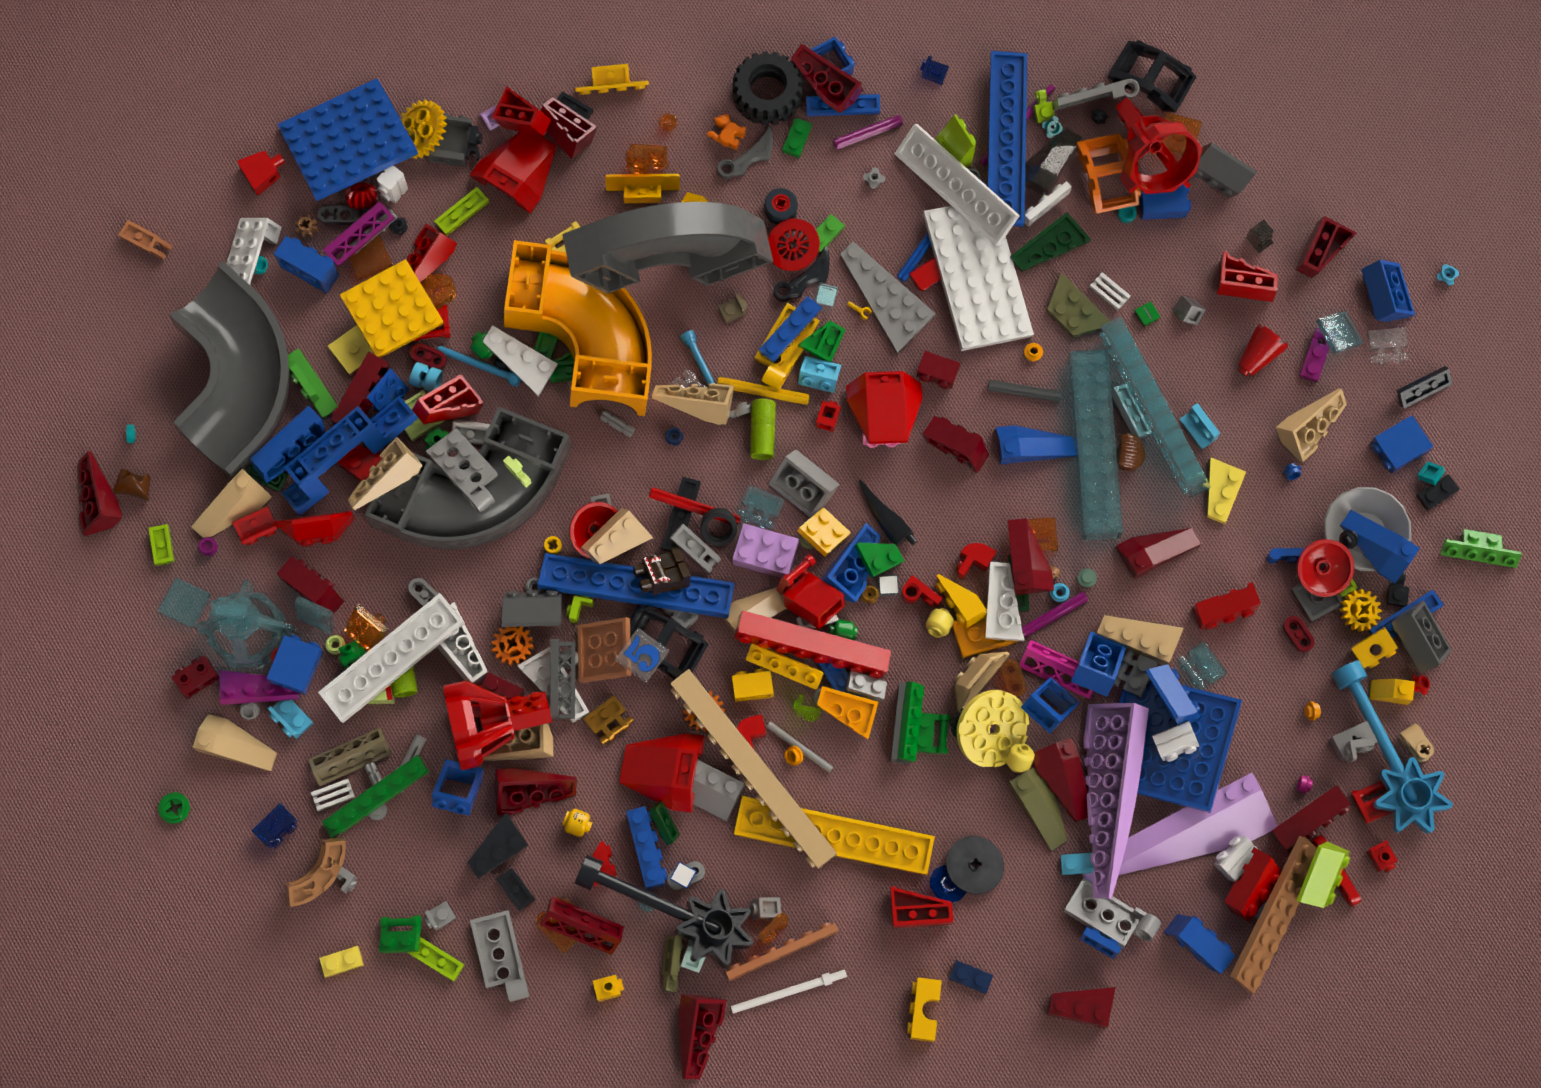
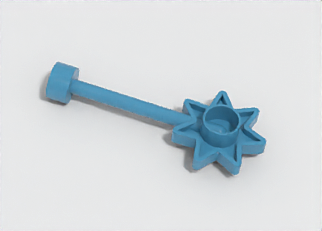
(1409, 792)

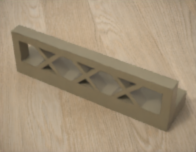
(350, 759)

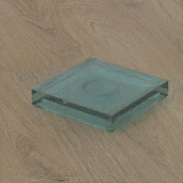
(1339, 332)
(184, 602)
(314, 615)

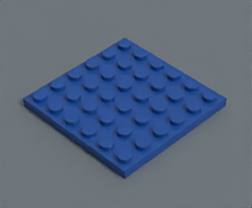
(347, 139)
(1192, 777)

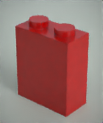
(813, 600)

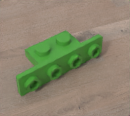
(311, 384)
(1481, 548)

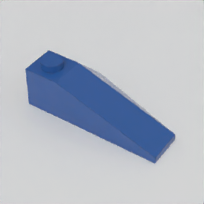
(1027, 444)
(1383, 548)
(848, 571)

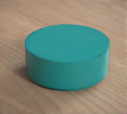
(1127, 214)
(131, 433)

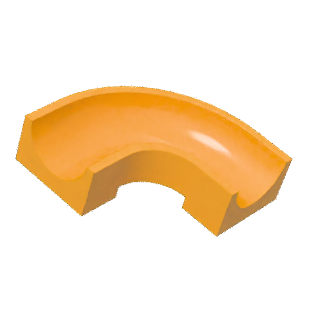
(599, 328)

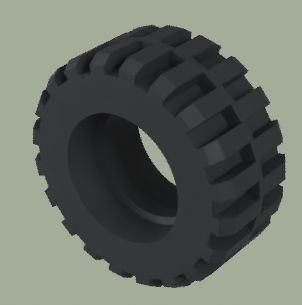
(767, 66)

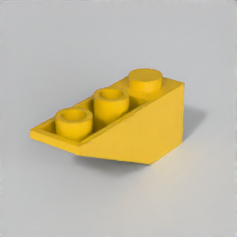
(965, 603)

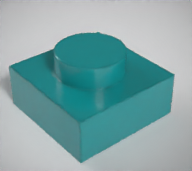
(1431, 473)

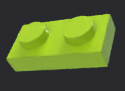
(161, 544)

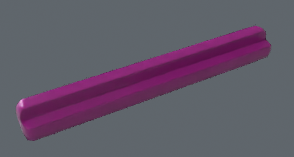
(868, 131)
(1054, 614)

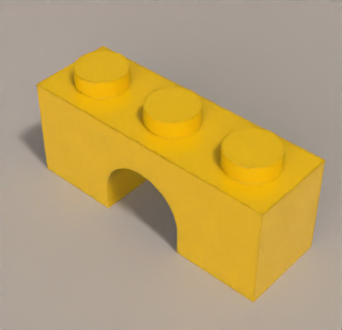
(922, 1027)

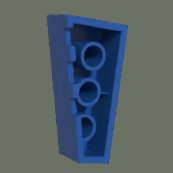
(287, 444)

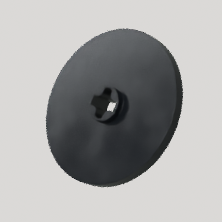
(985, 855)

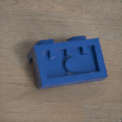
(1094, 939)

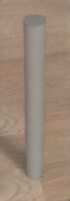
(793, 742)

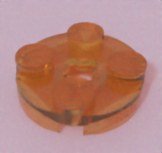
(442, 282)

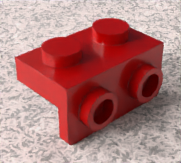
(255, 525)

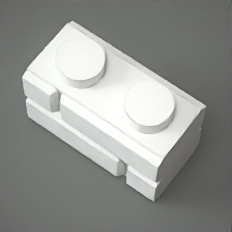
(392, 184)
(1176, 741)
(1233, 859)

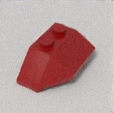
(316, 528)

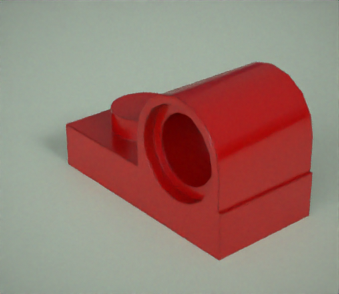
(930, 597)

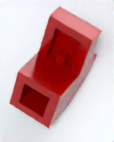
(975, 554)
(752, 728)

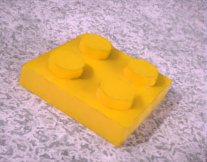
(824, 532)

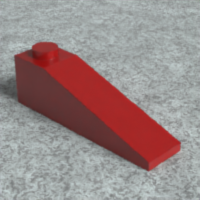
(430, 251)

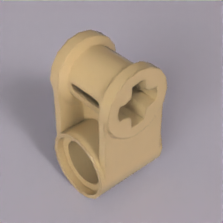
(1415, 740)

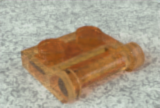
(1043, 529)
(769, 933)

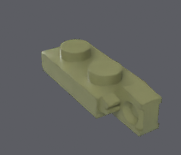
(671, 962)

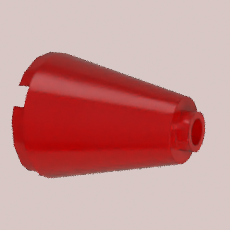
(1260, 351)

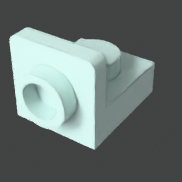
(687, 963)

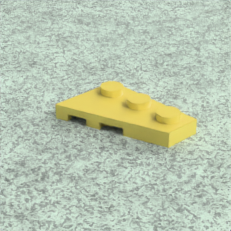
(1224, 484)

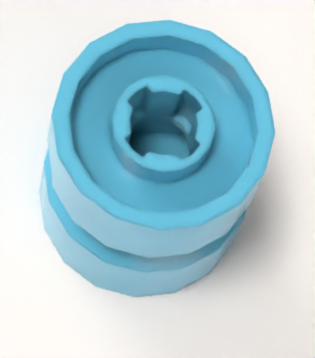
(432, 379)

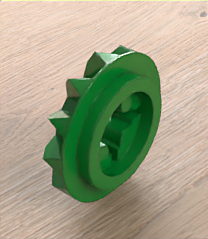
(166, 804)

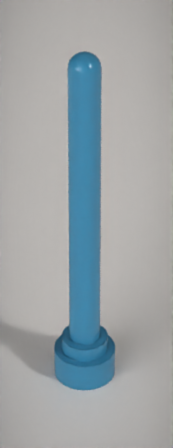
(689, 339)
(510, 376)

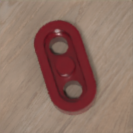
(429, 356)
(1299, 634)

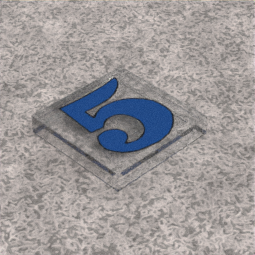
(642, 655)

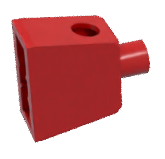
(261, 170)

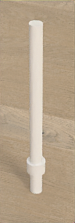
(826, 979)

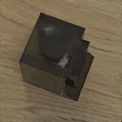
(1260, 236)

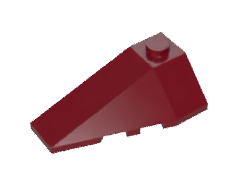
(1150, 551)
(525, 788)

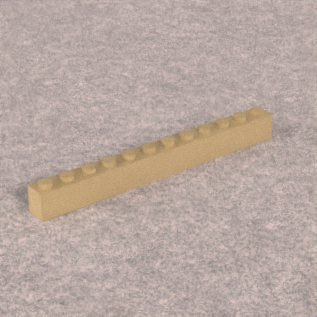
(754, 770)

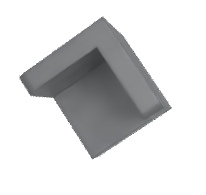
(1189, 310)

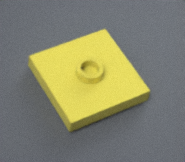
(350, 350)

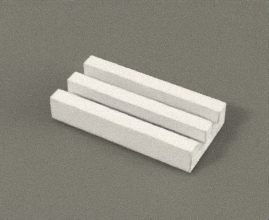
(1113, 285)
(329, 788)

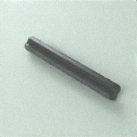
(1023, 390)

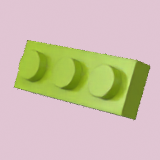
(461, 211)
(438, 960)

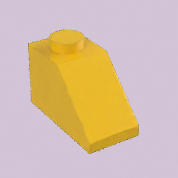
(1392, 691)

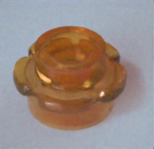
(668, 126)

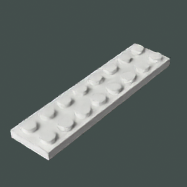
(956, 184)
(391, 658)

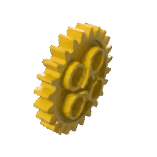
(424, 125)

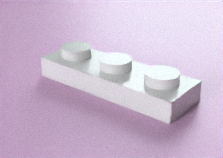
(1046, 203)

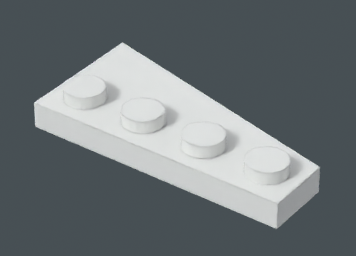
(525, 362)
(1002, 607)
(539, 672)

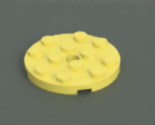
(974, 727)

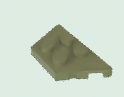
(1074, 310)

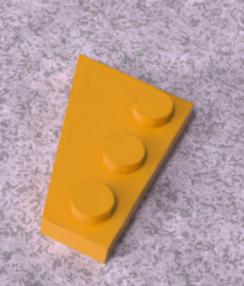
(849, 709)

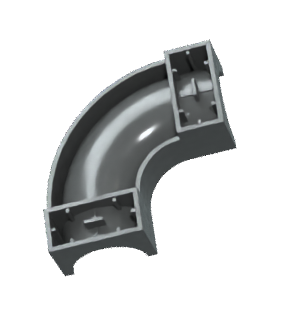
(704, 236)
(246, 371)
(437, 515)

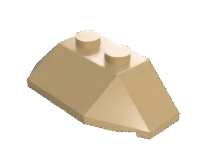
(977, 676)

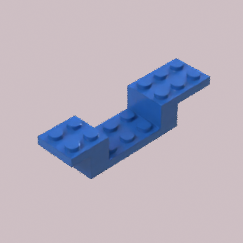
(337, 443)

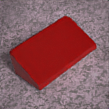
(926, 275)

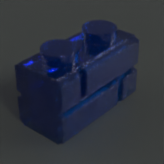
(275, 826)

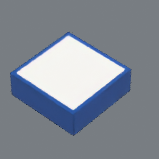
(683, 875)

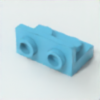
(819, 374)
(1200, 426)
(291, 717)

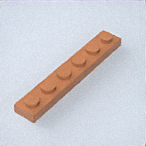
(773, 954)

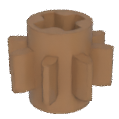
(306, 232)

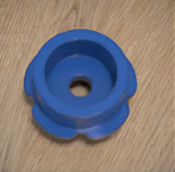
(1292, 471)

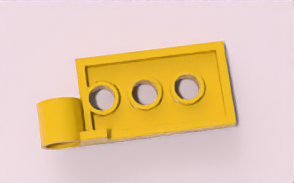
(778, 373)

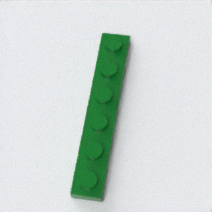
(375, 796)

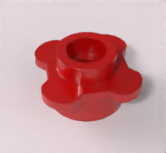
(1421, 684)

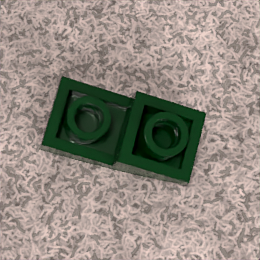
(275, 484)

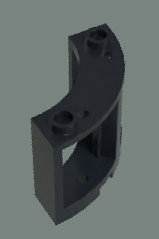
(1127, 59)
(640, 619)

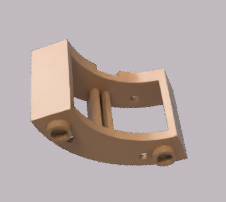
(320, 876)

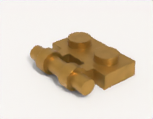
(605, 715)

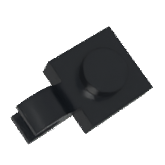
(475, 138)
(1398, 593)

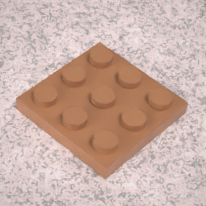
(598, 648)

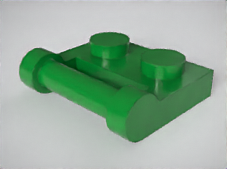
(926, 733)
(400, 940)

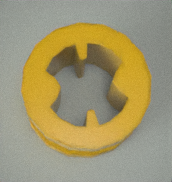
(547, 546)

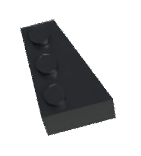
(498, 847)

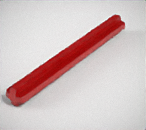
(685, 503)

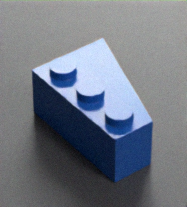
(1200, 942)

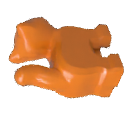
(729, 132)

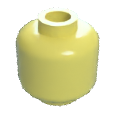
(939, 622)
(1020, 758)

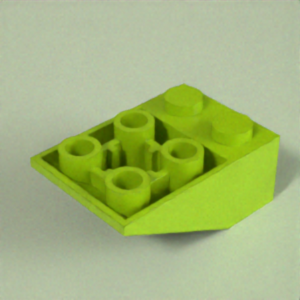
(958, 141)

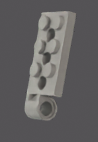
(1098, 91)
(473, 492)
(1139, 922)
(516, 981)

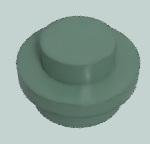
(1087, 578)

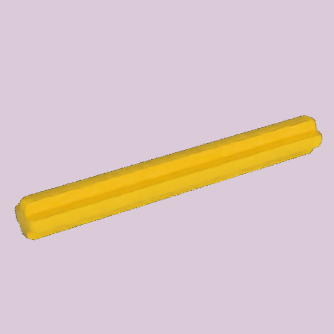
(765, 391)

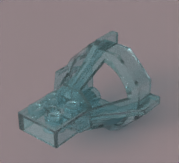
(237, 620)

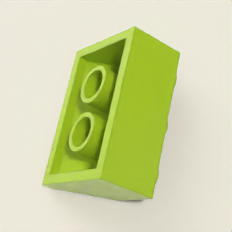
(1324, 875)

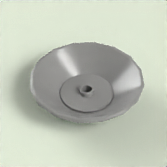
(1372, 504)

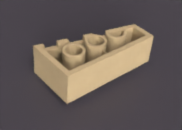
(1142, 637)

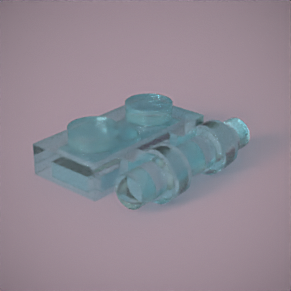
(763, 502)
(1206, 663)

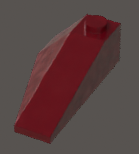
(830, 82)
(99, 503)
(1029, 564)
(1063, 772)
(697, 1026)

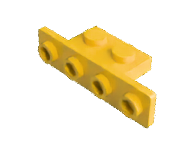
(611, 77)
(642, 187)
(784, 666)

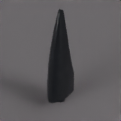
(890, 522)

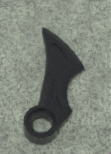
(815, 273)

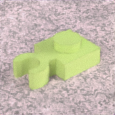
(514, 467)

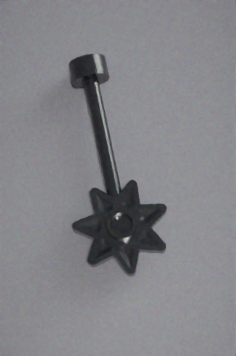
(711, 926)

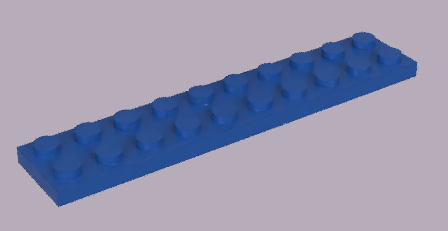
(1008, 129)
(619, 584)

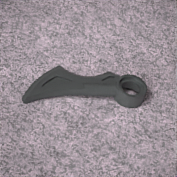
(759, 152)

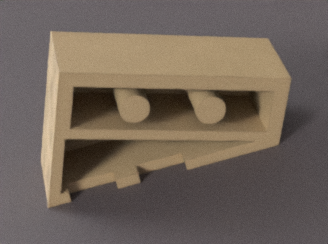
(616, 537)

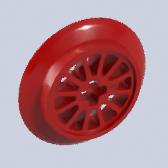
(789, 226)

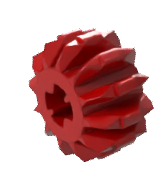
(361, 196)

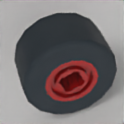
(780, 212)

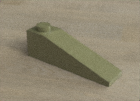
(1040, 807)

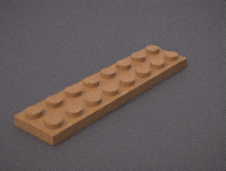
(1274, 918)

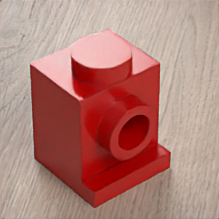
(826, 423)
(1375, 856)

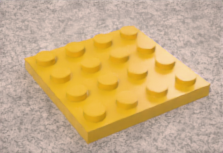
(391, 309)

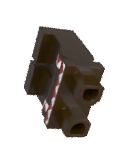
(663, 572)

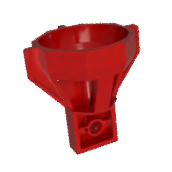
(1147, 135)
(497, 716)

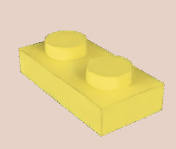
(341, 961)

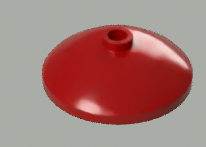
(589, 515)
(1337, 568)

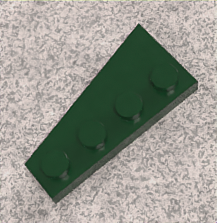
(1050, 243)

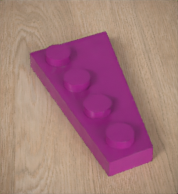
(250, 688)

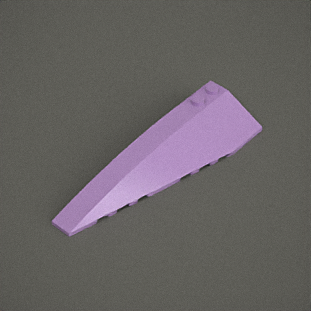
(1113, 761)
(1193, 833)

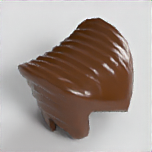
(1130, 452)
(132, 484)

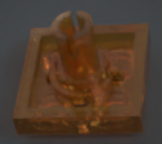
(366, 628)

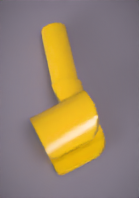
(860, 310)

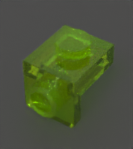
(808, 713)

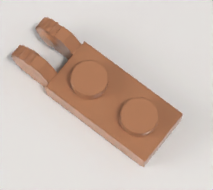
(143, 239)

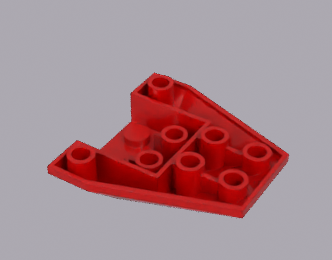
(518, 168)
(885, 405)
(664, 769)

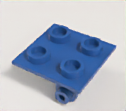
(387, 390)

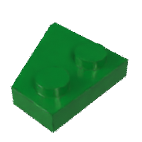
(823, 341)

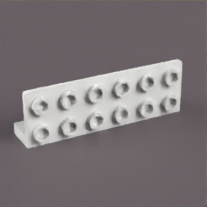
(248, 244)

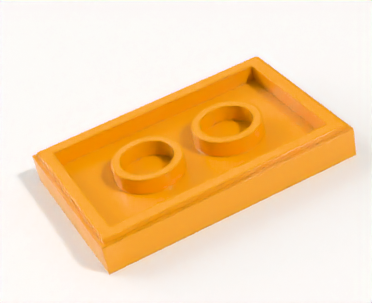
(972, 639)

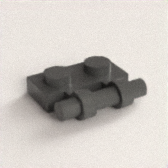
(1137, 680)

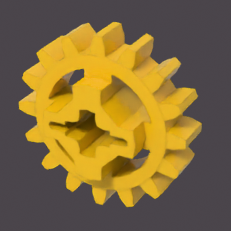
(1352, 608)

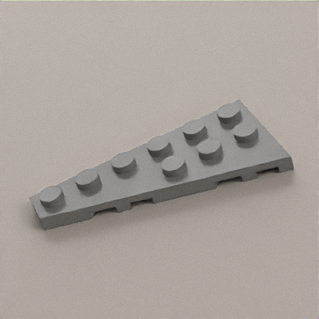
(892, 304)

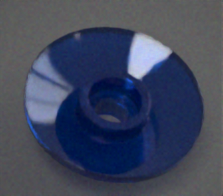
(938, 879)

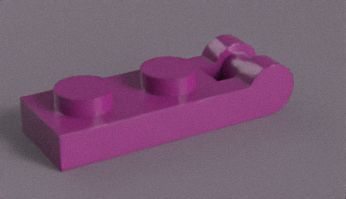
(1315, 358)

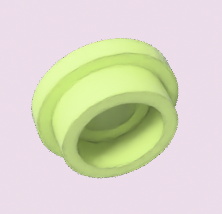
(331, 640)

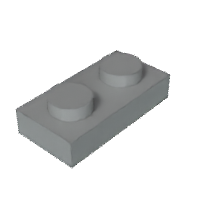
(866, 686)

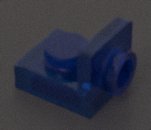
(934, 70)

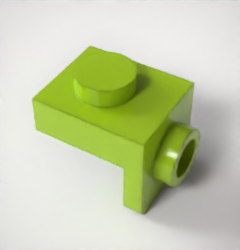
(573, 610)

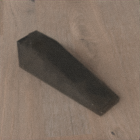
(1048, 163)

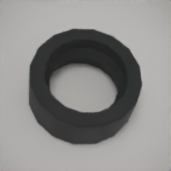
(722, 540)

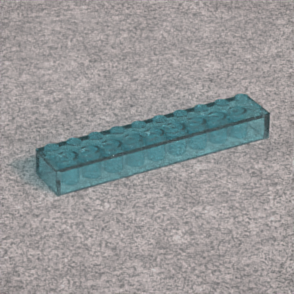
(1157, 411)
(1095, 445)

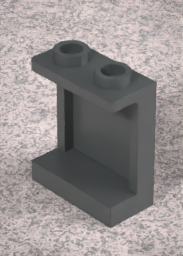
(455, 142)

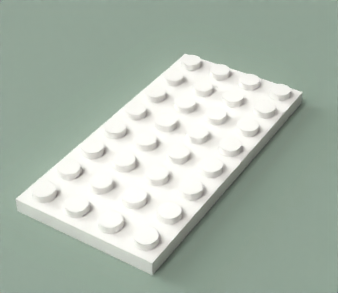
(977, 282)

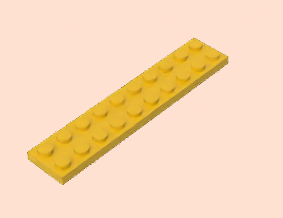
(847, 836)

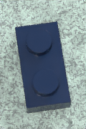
(971, 977)

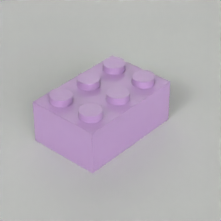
(765, 551)

